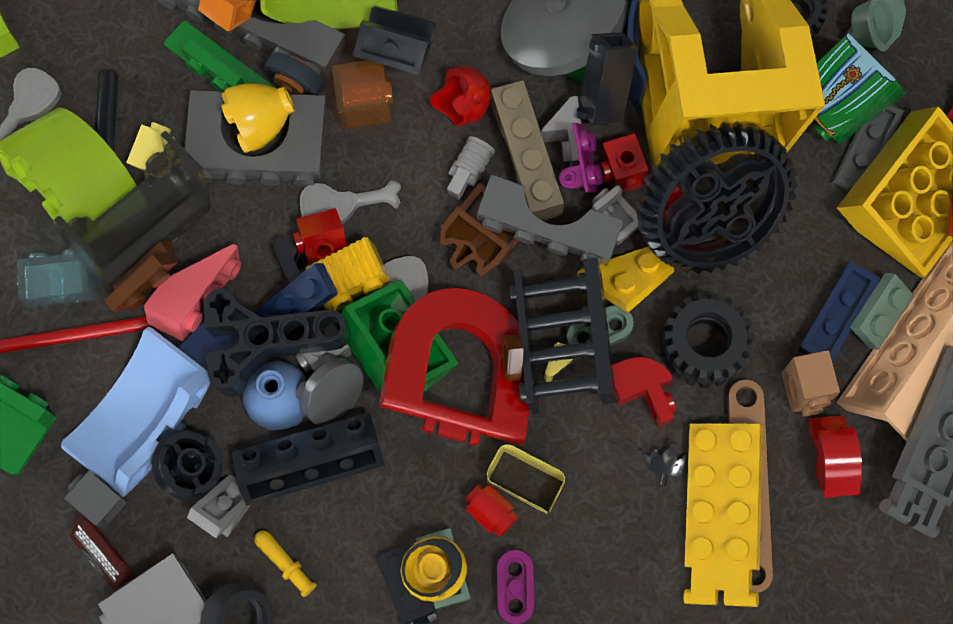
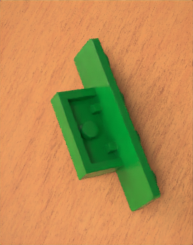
(209, 59)

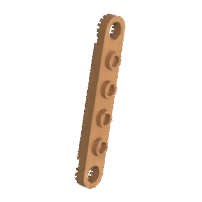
(756, 415)

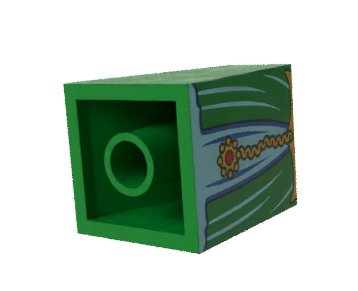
(852, 89)

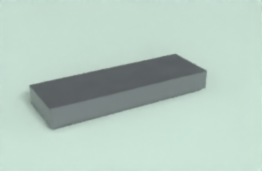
(866, 146)

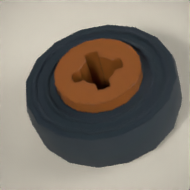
(293, 74)

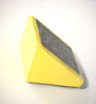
(556, 368)

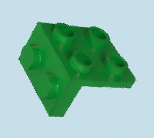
(22, 426)

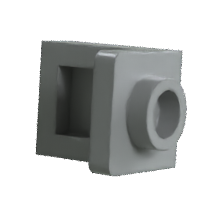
(615, 205)

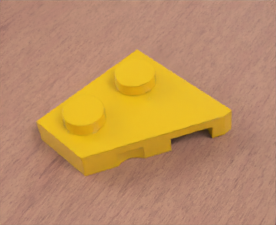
(632, 277)

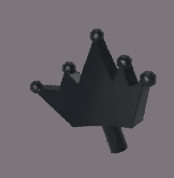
(666, 463)

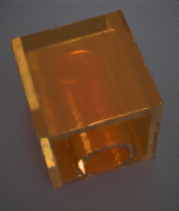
(362, 94)

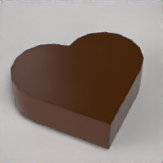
(512, 357)

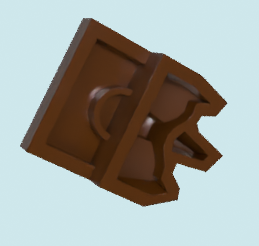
(473, 240)
(144, 276)

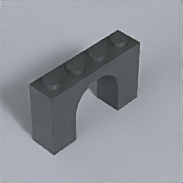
(295, 160)

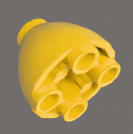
(257, 112)

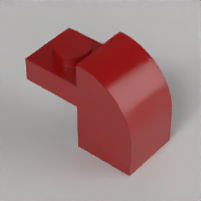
(645, 378)
(837, 456)

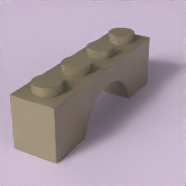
(527, 149)

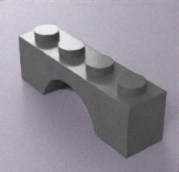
(507, 209)

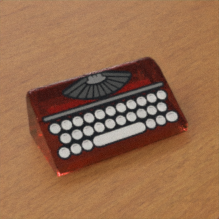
(100, 553)

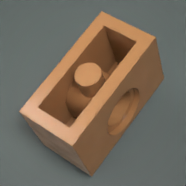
(810, 383)

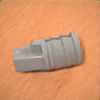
(469, 166)

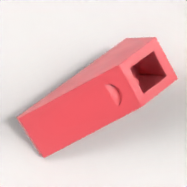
(179, 301)

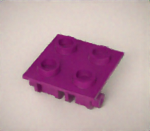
(586, 174)

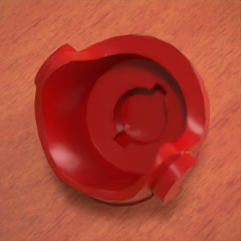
(463, 96)

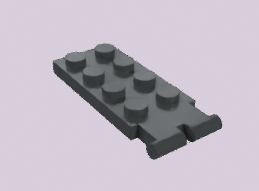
(926, 462)

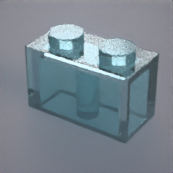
(53, 280)

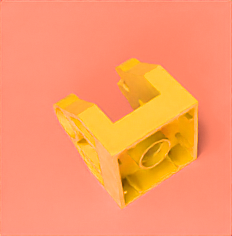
(772, 91)

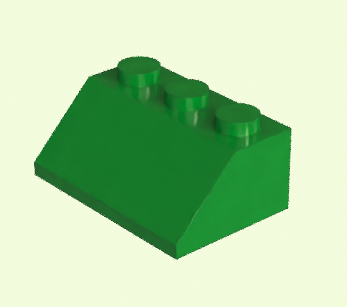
(371, 329)

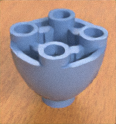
(275, 409)

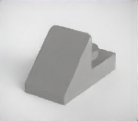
(561, 129)
(220, 508)

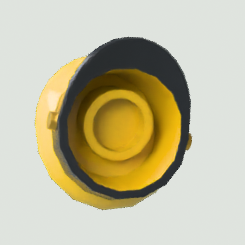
(433, 569)

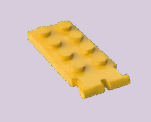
(723, 512)

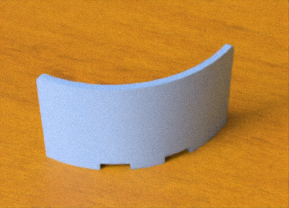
(138, 413)

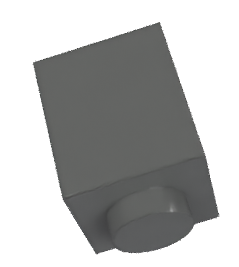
(94, 499)

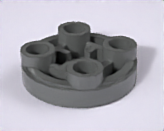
(330, 390)

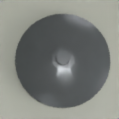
(556, 34)

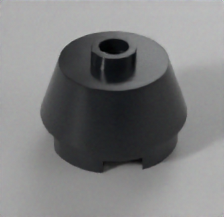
(186, 465)

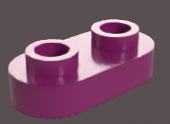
(515, 587)

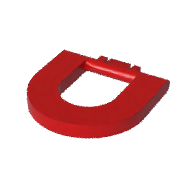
(409, 359)

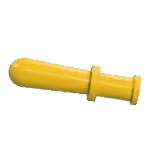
(281, 559)

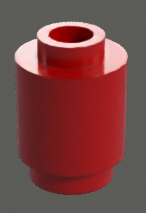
(491, 509)

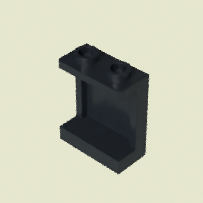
(395, 39)

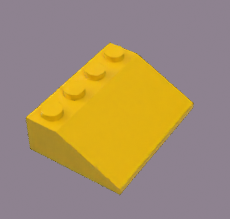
(908, 192)

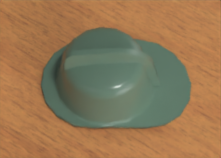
(877, 23)

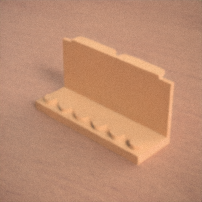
(900, 373)

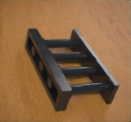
(595, 348)

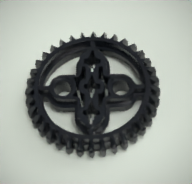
(716, 197)

